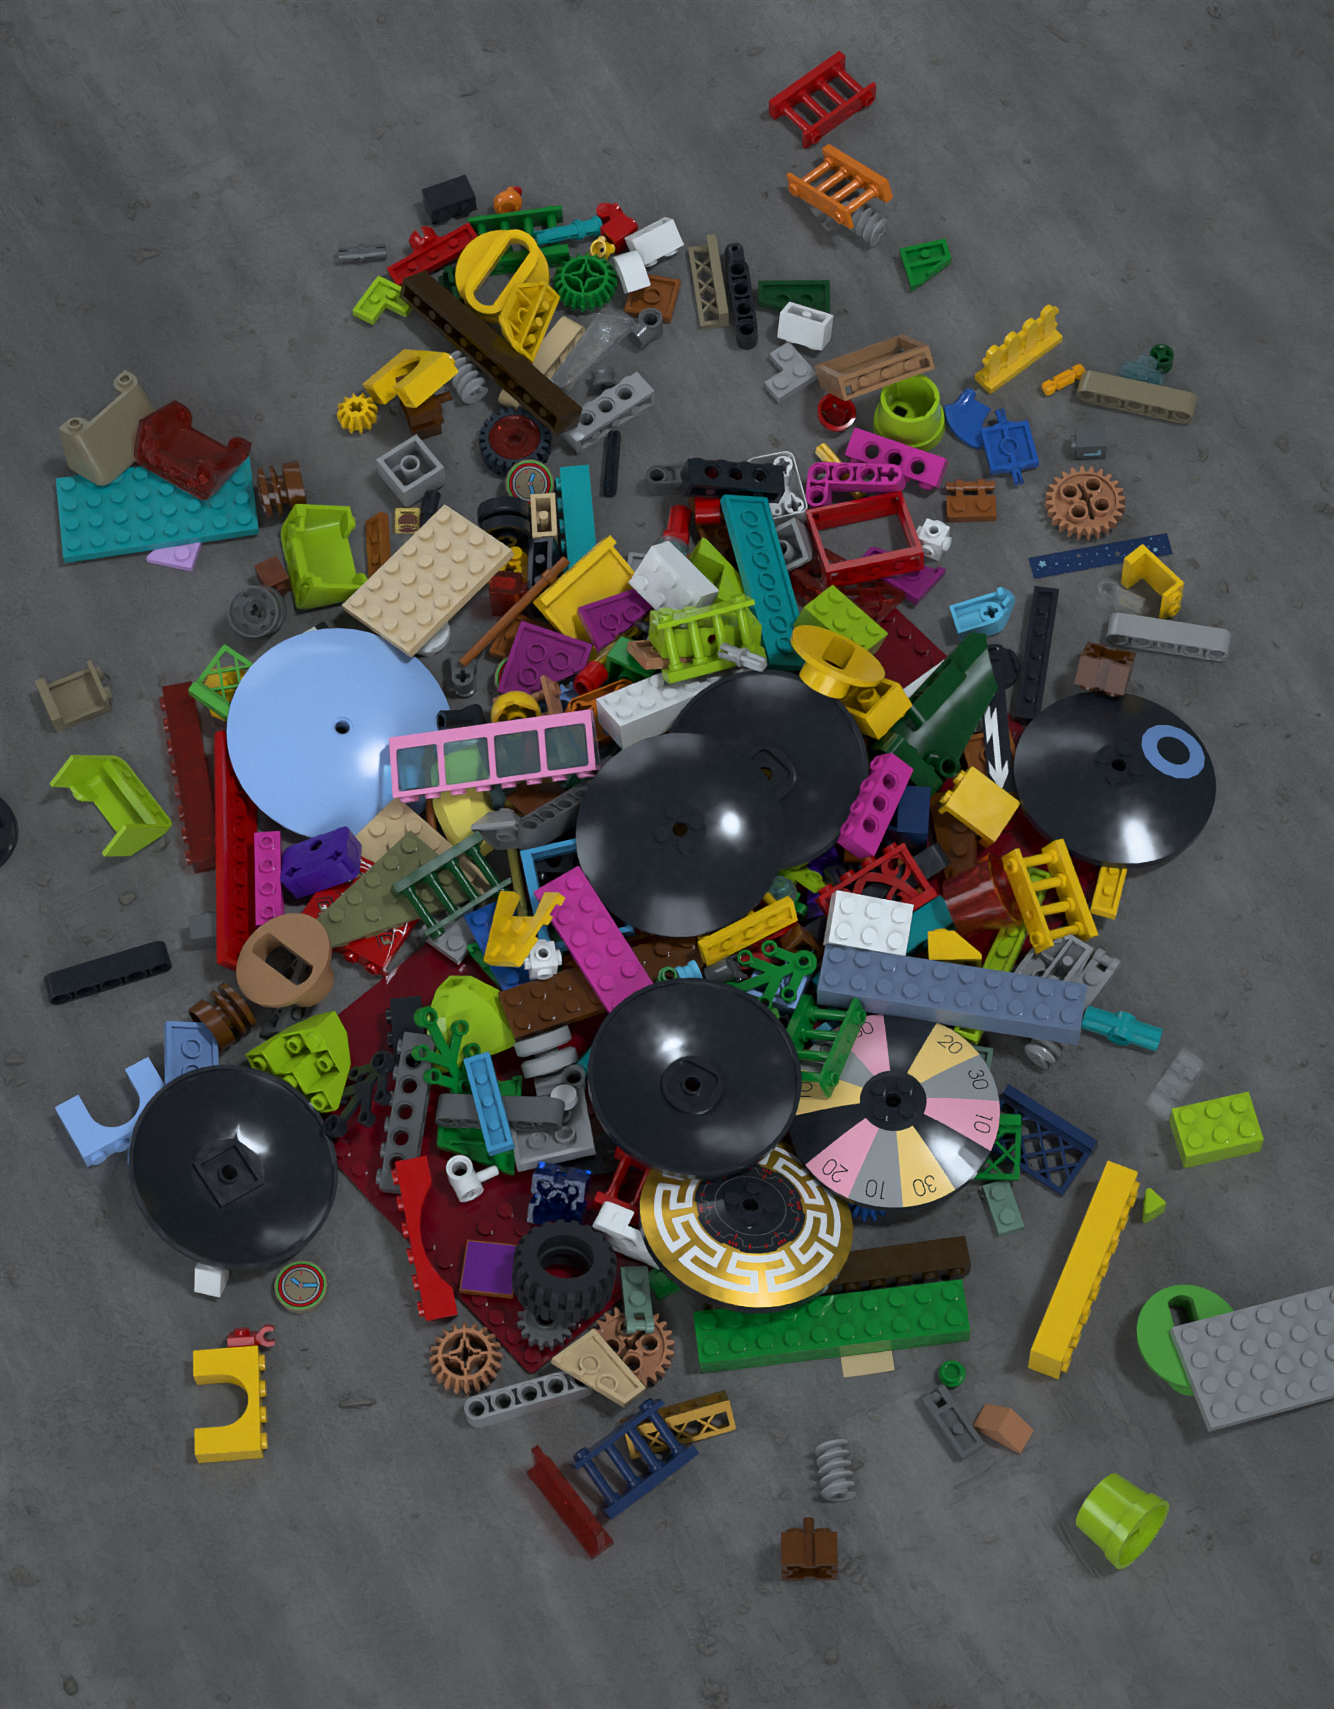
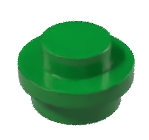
(952, 1374)

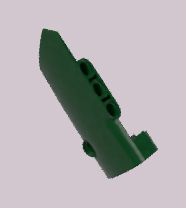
(943, 715)

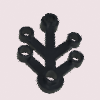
(378, 1068)

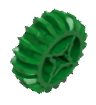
(572, 275)

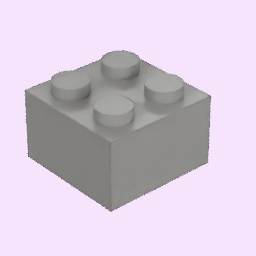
(411, 471)

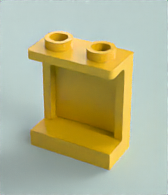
(979, 804)

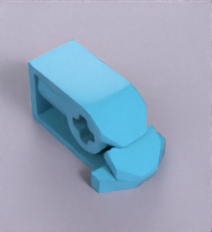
(976, 613)

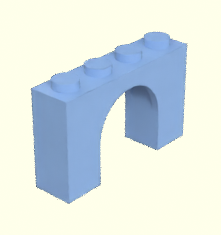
(97, 1141)

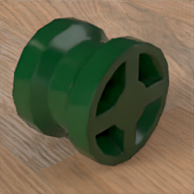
(1165, 353)

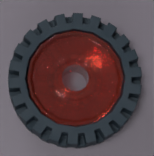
(508, 427)

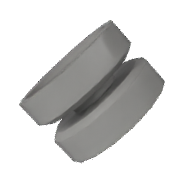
(546, 1052)

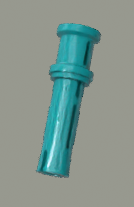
(576, 230)

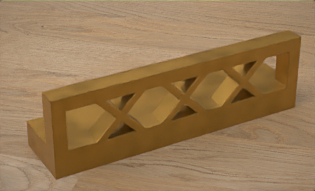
(682, 1414)

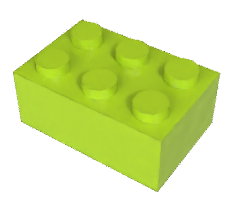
(839, 614)
(1216, 1130)

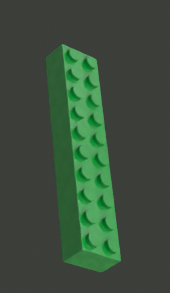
(834, 1327)

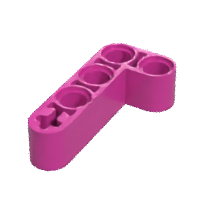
(854, 483)

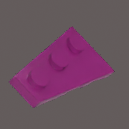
(914, 584)
(612, 616)

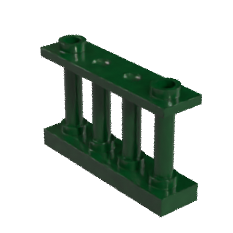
(428, 874)

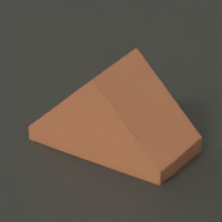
(1004, 1427)

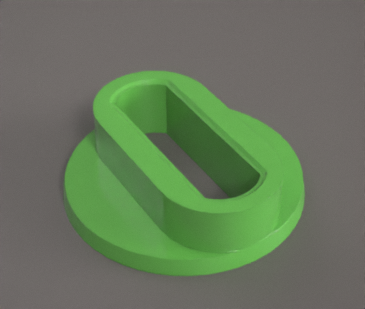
(1156, 1322)

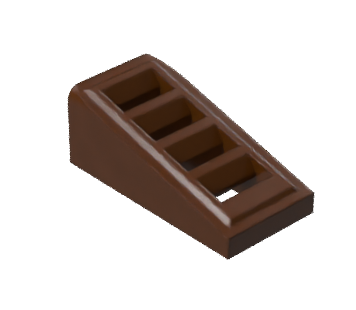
(797, 938)

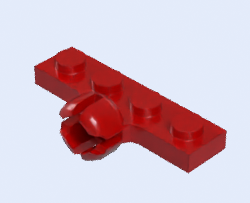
(431, 251)

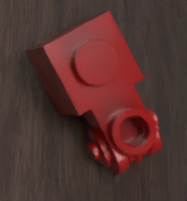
(615, 225)

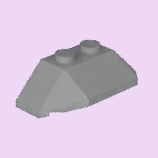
(1059, 962)

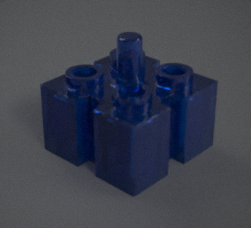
(558, 1194)

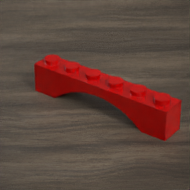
(415, 1182)

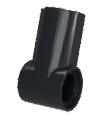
(468, 716)

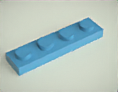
(489, 1103)

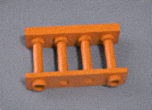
(847, 169)

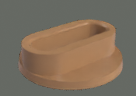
(303, 938)

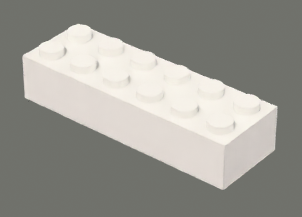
(650, 705)

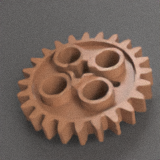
(1105, 496)
(651, 1361)

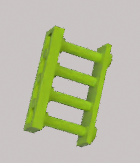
(701, 663)

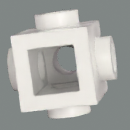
(934, 538)
(543, 960)

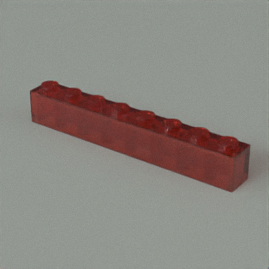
(192, 775)

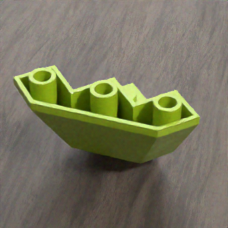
(478, 1005)
(310, 1058)

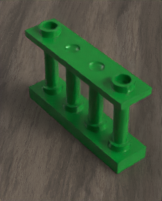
(528, 220)
(801, 1032)

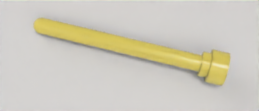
(517, 881)

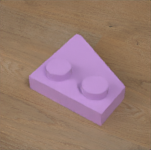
(177, 557)

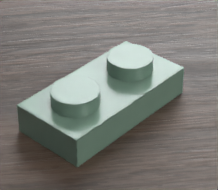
(1003, 1208)

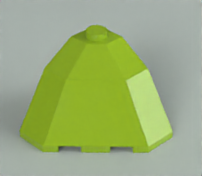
(716, 570)

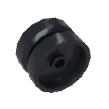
(506, 520)

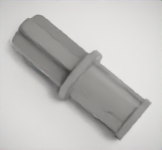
(743, 657)

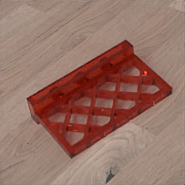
(810, 587)
(568, 1505)

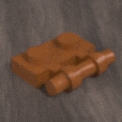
(971, 507)

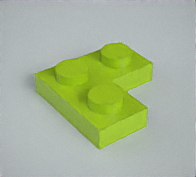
(377, 298)

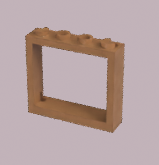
(874, 366)

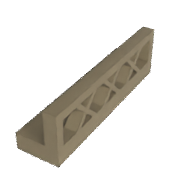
(716, 279)

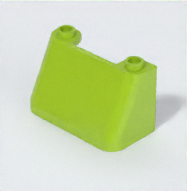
(320, 555)

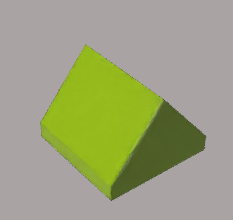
(1152, 1205)

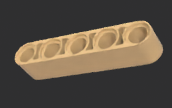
(551, 353)

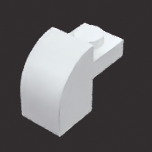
(631, 271)

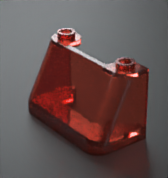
(185, 455)

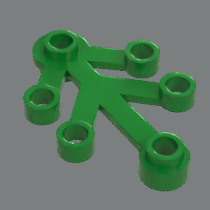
(773, 974)
(447, 1055)

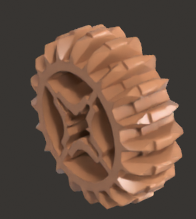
(477, 1358)

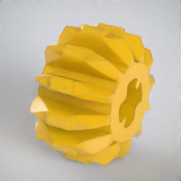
(357, 413)

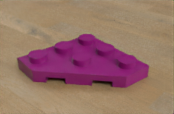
(541, 653)

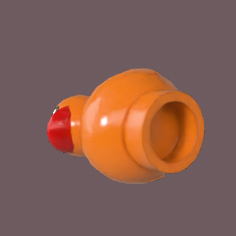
(508, 200)

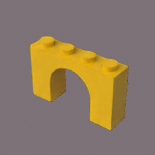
(425, 371)
(245, 1436)

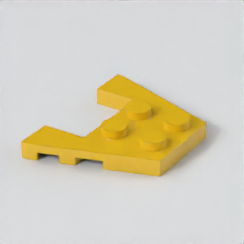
(514, 936)

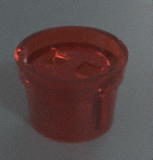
(982, 898)

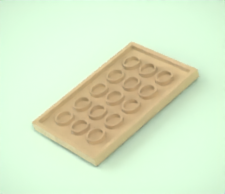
(428, 580)

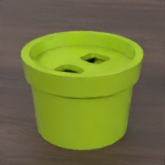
(925, 418)
(1121, 1519)

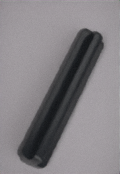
(612, 463)

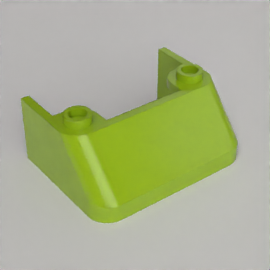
(119, 797)

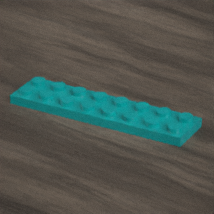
(764, 576)

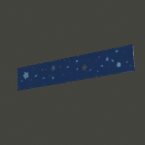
(1096, 556)

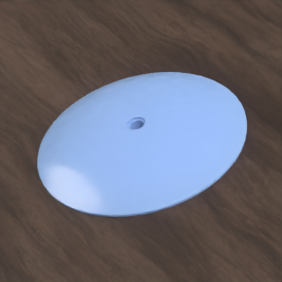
(287, 720)

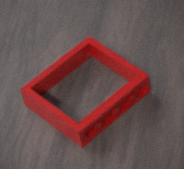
(873, 566)

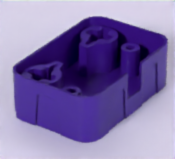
(313, 869)

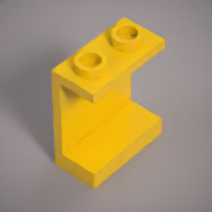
(1146, 566)

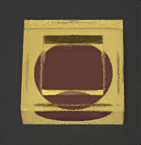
(407, 520)

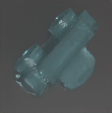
(1143, 370)

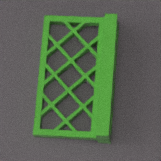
(207, 695)

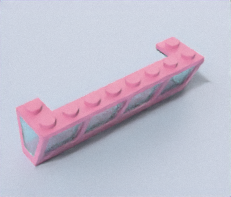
(494, 755)

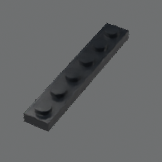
(1036, 653)

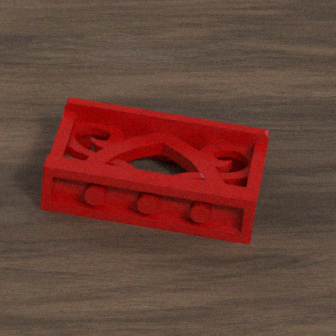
(887, 876)

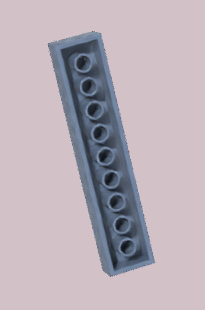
(952, 994)

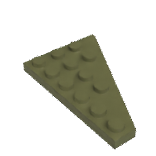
(369, 905)

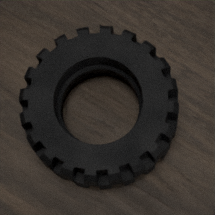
(560, 1297)

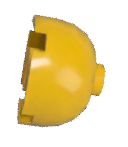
(514, 706)

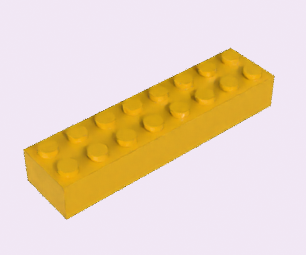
(1084, 1270)

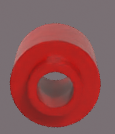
(590, 678)

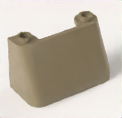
(106, 444)

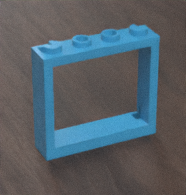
(543, 852)

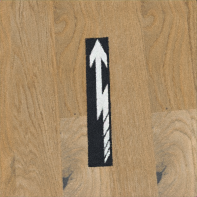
(997, 735)

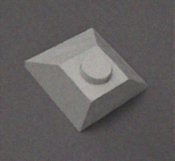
(795, 543)
(499, 829)

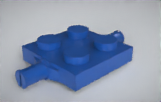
(1009, 447)

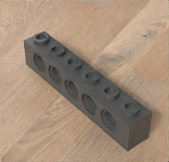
(417, 1101)

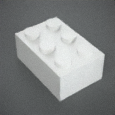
(671, 580)
(868, 923)

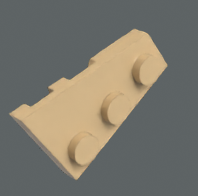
(600, 1368)

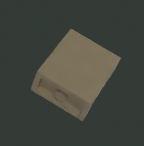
(75, 697)

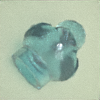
(783, 887)

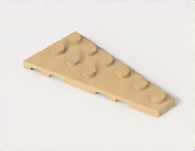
(398, 820)

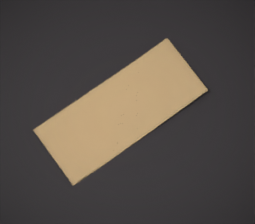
(867, 1363)

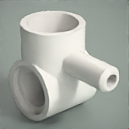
(469, 1185)

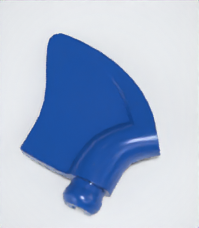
(966, 418)

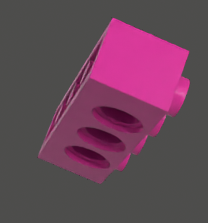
(935, 465)
(883, 789)
(268, 867)

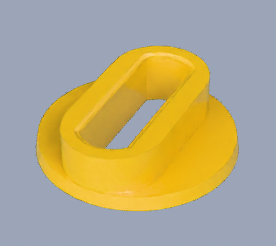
(481, 258)
(857, 664)

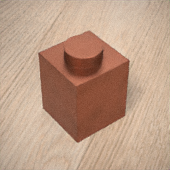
(273, 574)

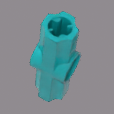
(1122, 1028)

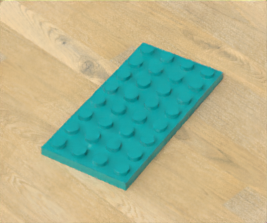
(149, 513)

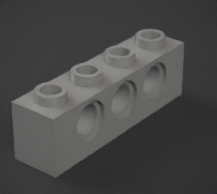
(640, 397)

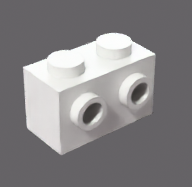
(655, 241)
(805, 326)

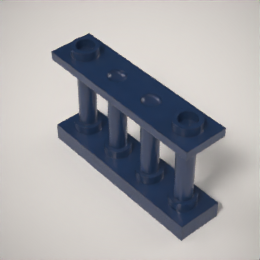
(658, 1469)

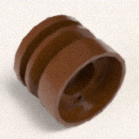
(280, 489)
(226, 1013)

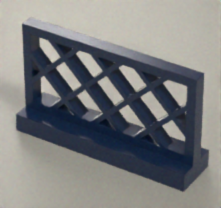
(1055, 1126)

